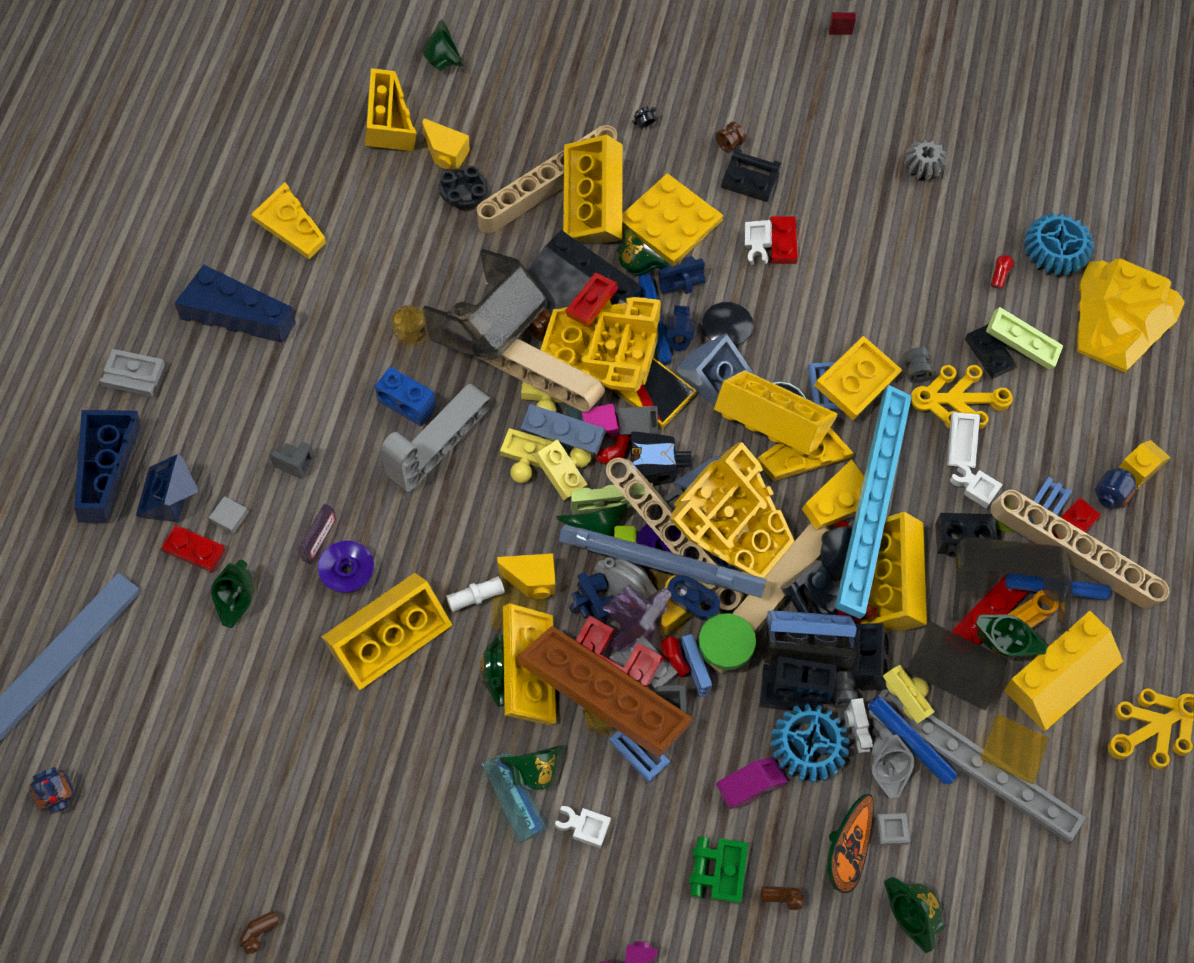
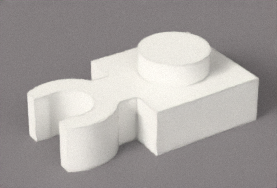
(757, 237)
(979, 487)
(857, 719)
(588, 827)

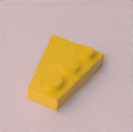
(289, 222)
(783, 462)
(836, 499)

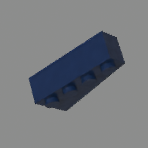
(234, 305)
(102, 459)

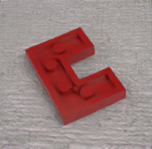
(642, 662)

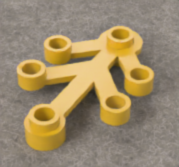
(956, 397)
(1158, 724)

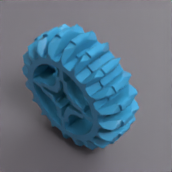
(1058, 244)
(820, 746)

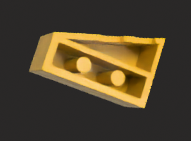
(387, 116)

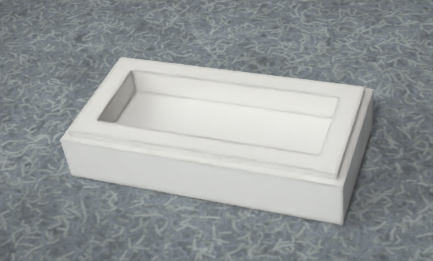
(963, 439)

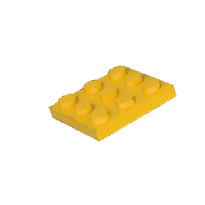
(671, 219)

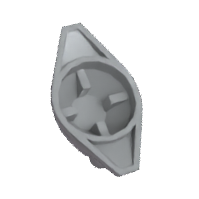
(621, 573)
(891, 763)

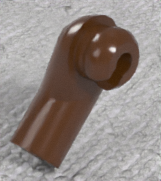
(791, 896)
(254, 929)

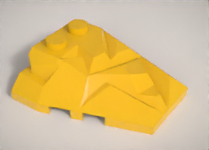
(1123, 312)
(614, 346)
(733, 514)

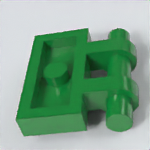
(728, 870)

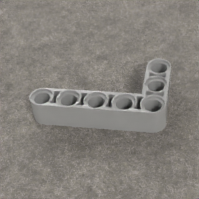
(411, 461)

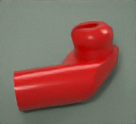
(1003, 267)
(617, 451)
(672, 652)

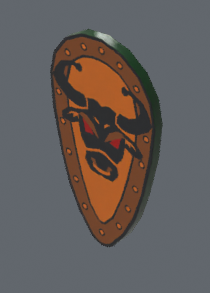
(851, 845)

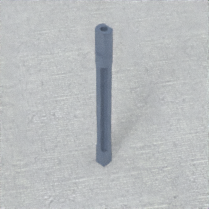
(663, 560)

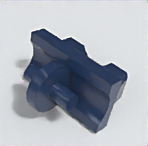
(682, 276)
(589, 587)

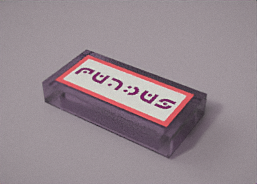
(317, 533)

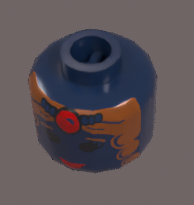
(1116, 488)
(51, 790)

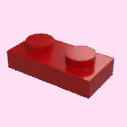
(784, 240)
(591, 299)
(193, 548)

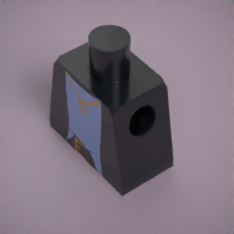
(656, 457)

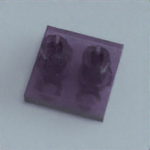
(639, 618)

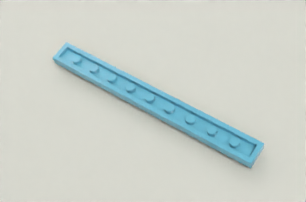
(873, 503)

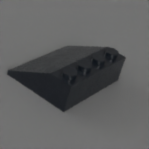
(566, 268)

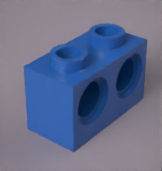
(405, 396)

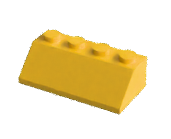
(593, 190)
(774, 412)
(899, 575)
(387, 630)
(1066, 672)

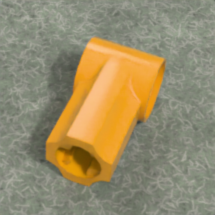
(1032, 613)

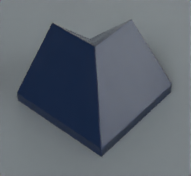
(165, 490)

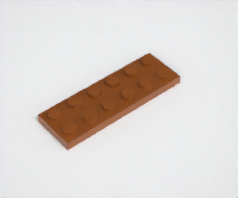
(605, 691)

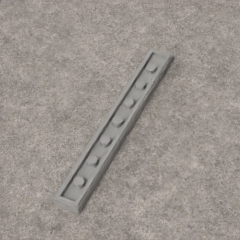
(967, 758)

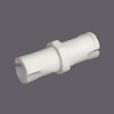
(475, 594)

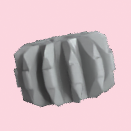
(925, 159)

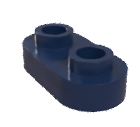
(695, 596)

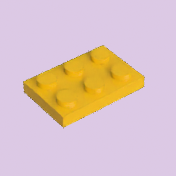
(857, 377)

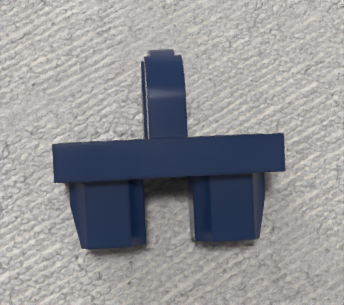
(680, 325)

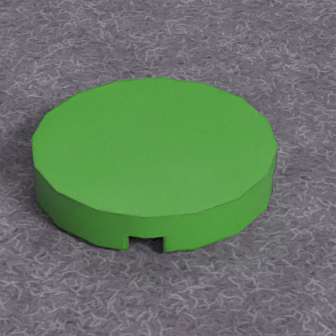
(727, 641)

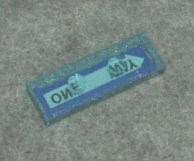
(514, 800)

